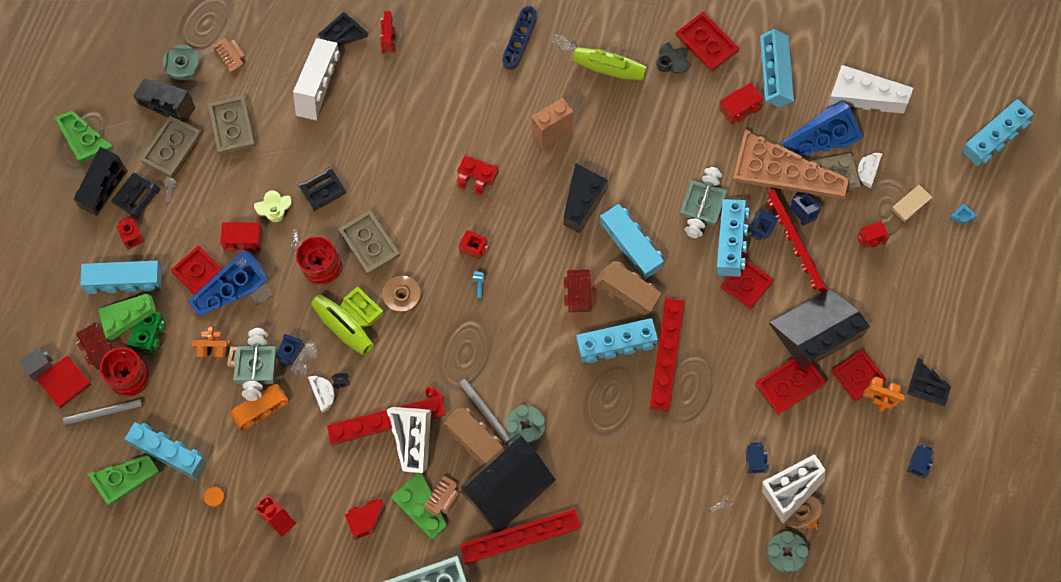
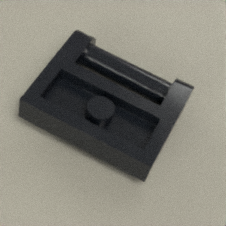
(131, 192)
(325, 192)

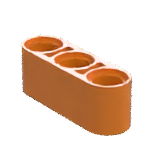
(254, 411)

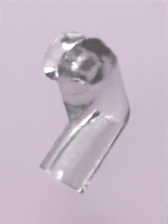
(563, 43)

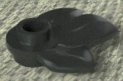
(674, 58)

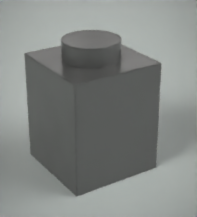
(36, 363)

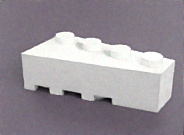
(315, 79)
(869, 91)

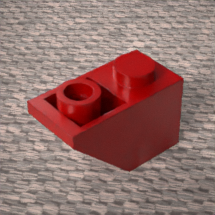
(275, 515)
(364, 520)

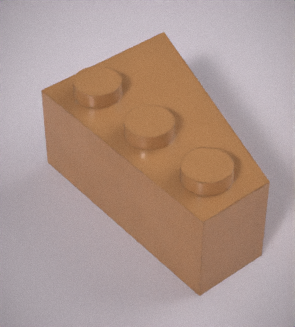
(628, 287)
(472, 435)

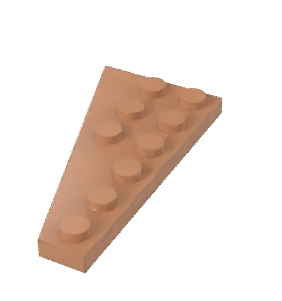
(780, 168)

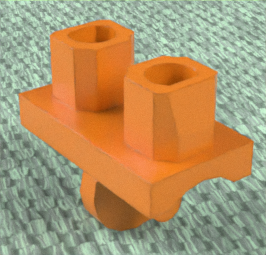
(220, 346)
(883, 397)

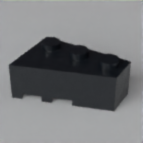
(583, 197)

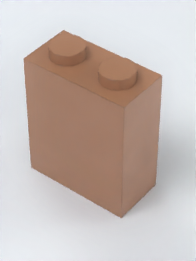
(552, 123)

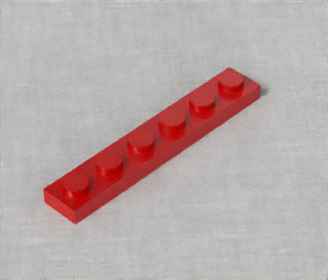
(799, 249)
(666, 355)
(378, 421)
(520, 536)

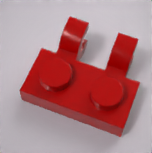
(387, 33)
(477, 170)

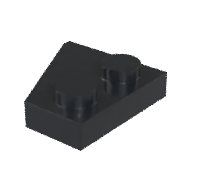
(343, 30)
(927, 385)

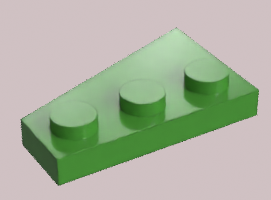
(121, 480)

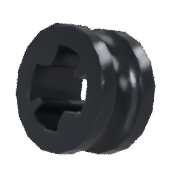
(340, 380)

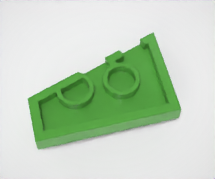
(80, 136)
(125, 314)
(412, 499)

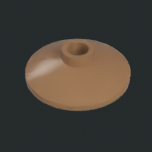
(401, 285)
(806, 514)

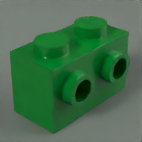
(146, 334)

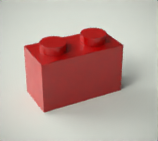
(741, 103)
(241, 236)

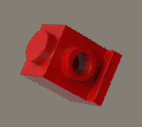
(129, 233)
(873, 235)
(470, 240)

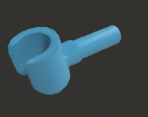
(479, 277)

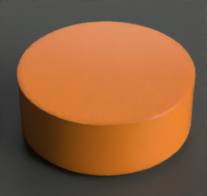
(214, 497)

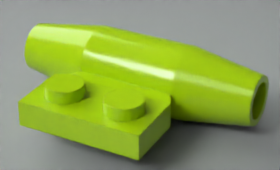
(609, 64)
(349, 318)

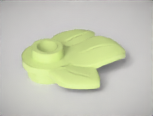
(273, 206)

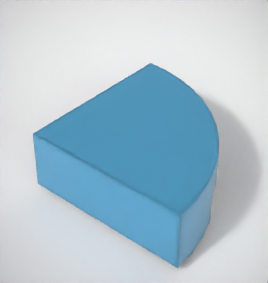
(963, 215)

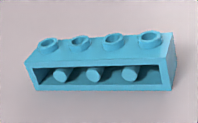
(776, 68)
(997, 133)
(732, 238)
(632, 242)
(121, 276)
(616, 340)
(166, 451)

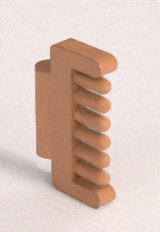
(233, 51)
(445, 500)

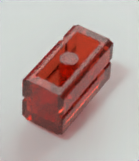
(579, 291)
(94, 343)

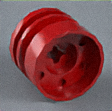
(316, 251)
(124, 372)

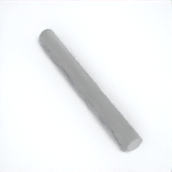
(485, 411)
(102, 412)

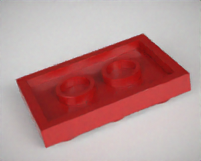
(707, 41)
(789, 385)

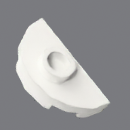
(867, 168)
(323, 392)

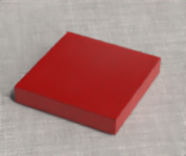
(196, 270)
(748, 287)
(856, 374)
(63, 381)

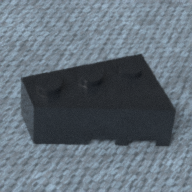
(164, 99)
(100, 181)

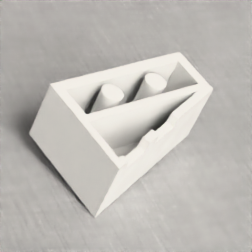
(412, 437)
(793, 486)

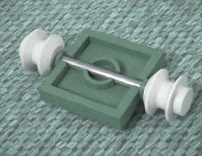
(703, 202)
(255, 364)

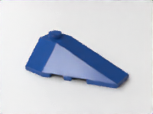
(826, 131)
(233, 282)

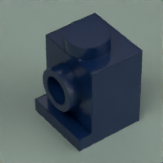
(805, 208)
(767, 222)
(292, 343)
(756, 458)
(921, 461)

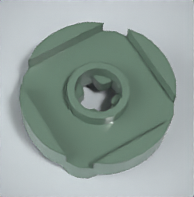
(183, 72)
(523, 414)
(789, 541)

